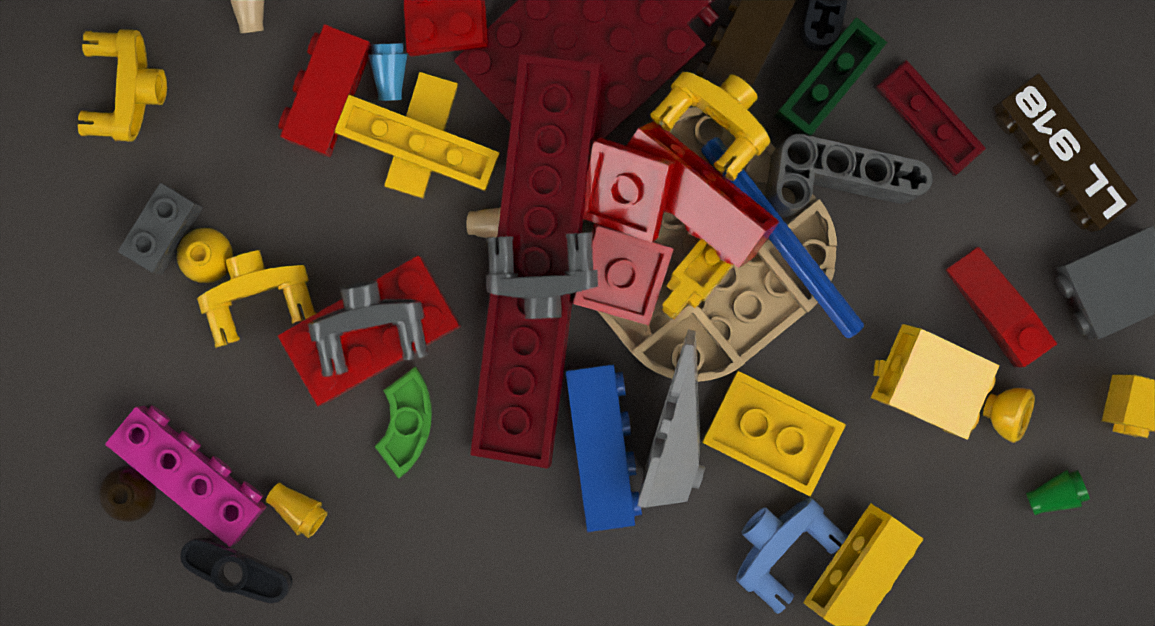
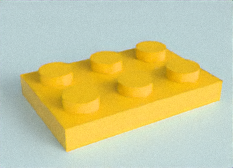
(773, 433)

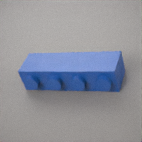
(601, 447)

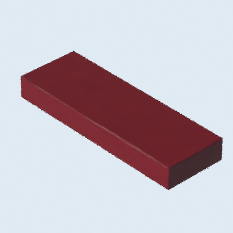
(930, 118)

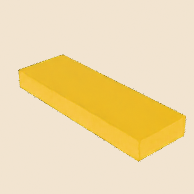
(432, 106)

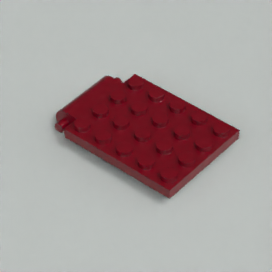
(633, 39)

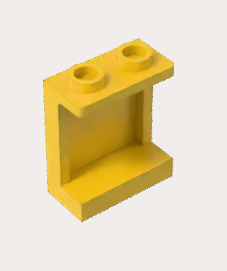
(935, 381)

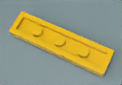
(417, 143)

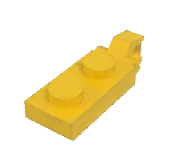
(695, 278)

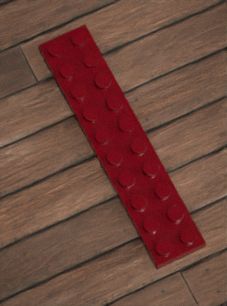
(539, 206)

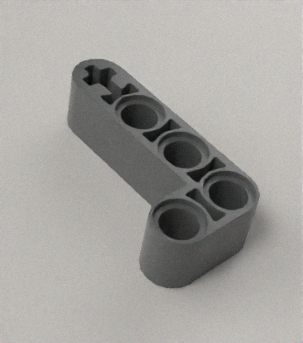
(850, 177)

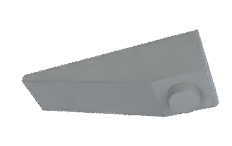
(676, 447)

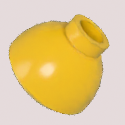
(203, 255)
(1010, 412)

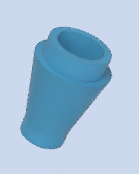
(388, 70)

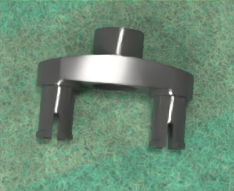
(541, 293)
(362, 310)

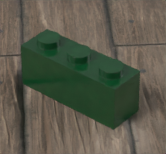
(831, 78)

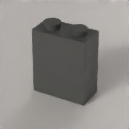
(1111, 284)

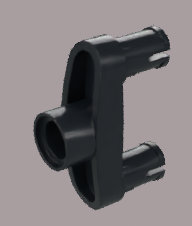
(258, 579)

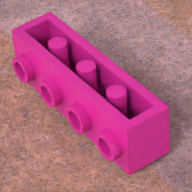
(186, 474)

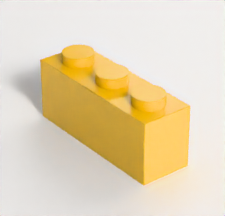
(863, 569)

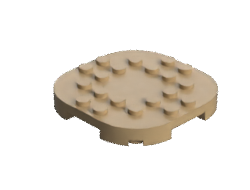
(750, 301)

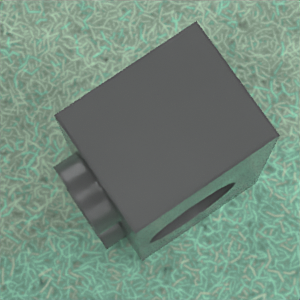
(160, 229)

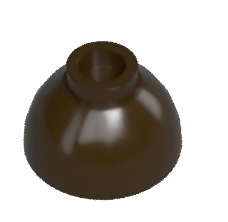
(127, 494)

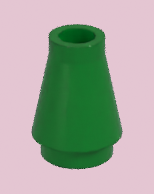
(1059, 493)

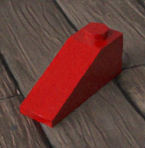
(1001, 309)

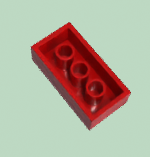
(375, 347)

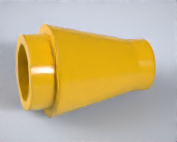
(297, 510)

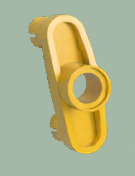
(134, 85)
(727, 107)
(247, 279)

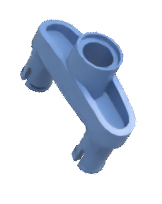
(773, 538)

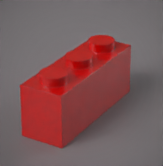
(323, 89)

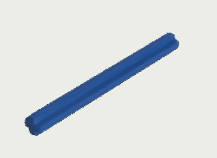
(794, 252)

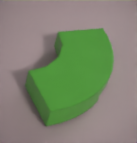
(409, 422)

